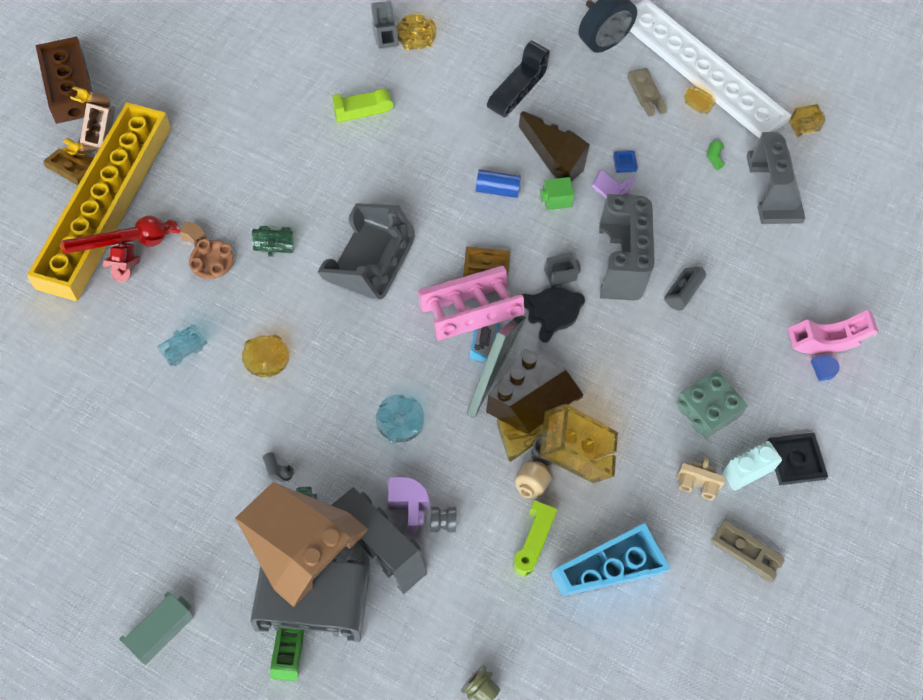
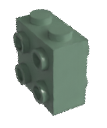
(711, 404)

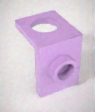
(606, 185)

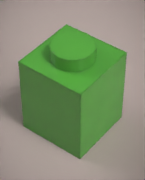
(557, 193)

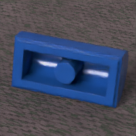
(498, 183)

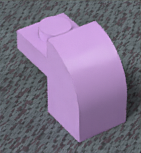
(411, 496)

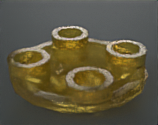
(265, 355)

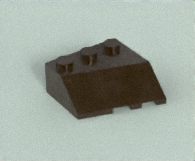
(530, 390)

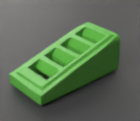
(282, 667)

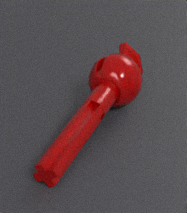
(147, 230)

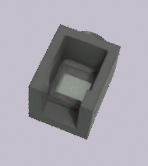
(562, 269)

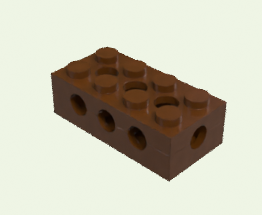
(54, 60)

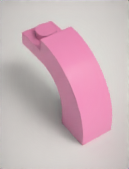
(831, 338)

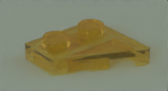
(516, 441)

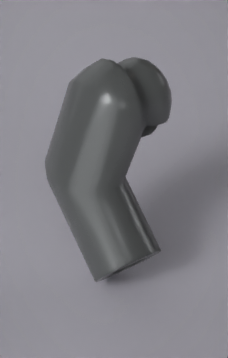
(277, 471)

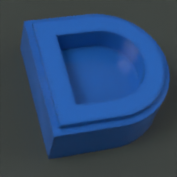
(825, 367)

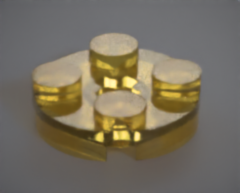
(412, 40)

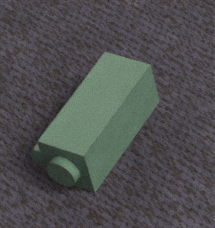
(158, 628)

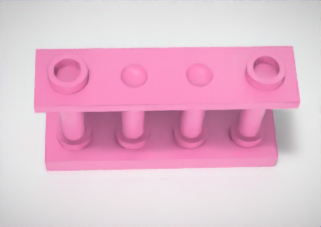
(466, 288)

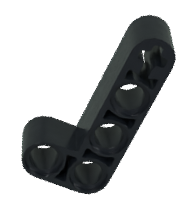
(521, 80)

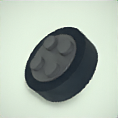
(606, 23)

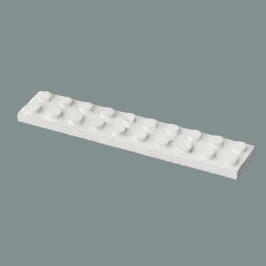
(707, 70)

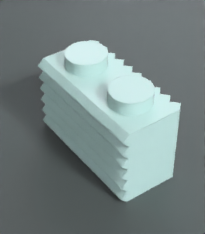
(751, 465)

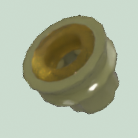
(481, 686)

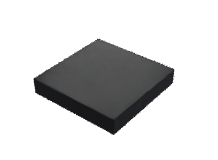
(800, 459)

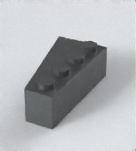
(385, 540)

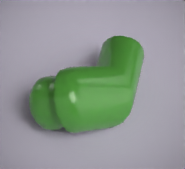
(714, 152)

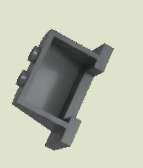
(783, 199)

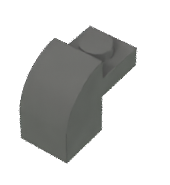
(383, 24)

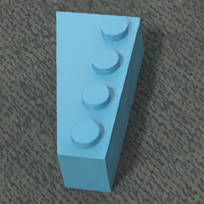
(615, 562)

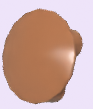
(211, 259)

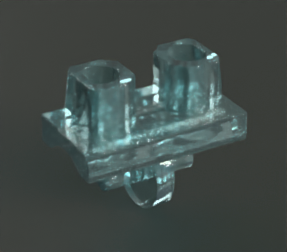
(182, 345)

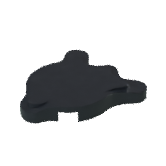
(553, 309)

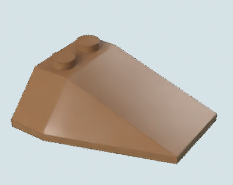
(295, 537)

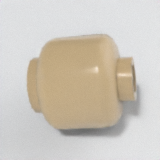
(533, 479)

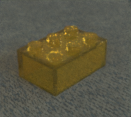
(576, 441)

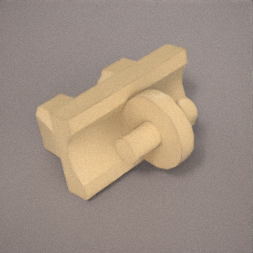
(700, 475)

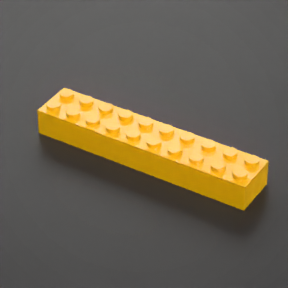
(100, 200)

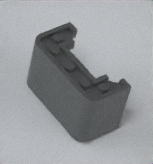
(628, 223)
(330, 606)

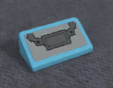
(483, 341)

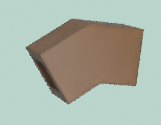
(192, 233)

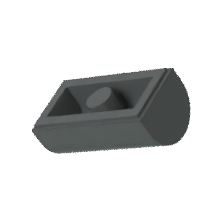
(685, 287)

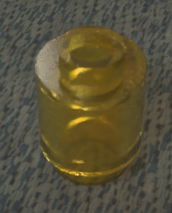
(699, 100)

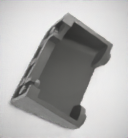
(374, 251)

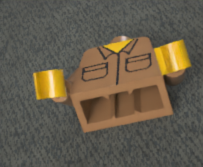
(96, 122)

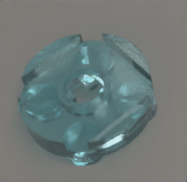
(396, 431)

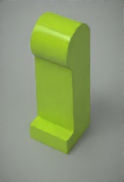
(361, 105)
(527, 558)

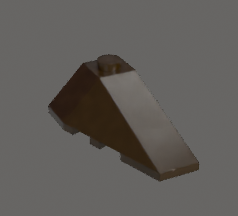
(560, 151)

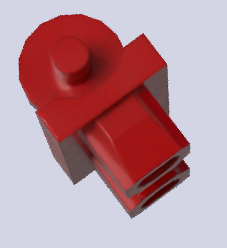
(121, 260)

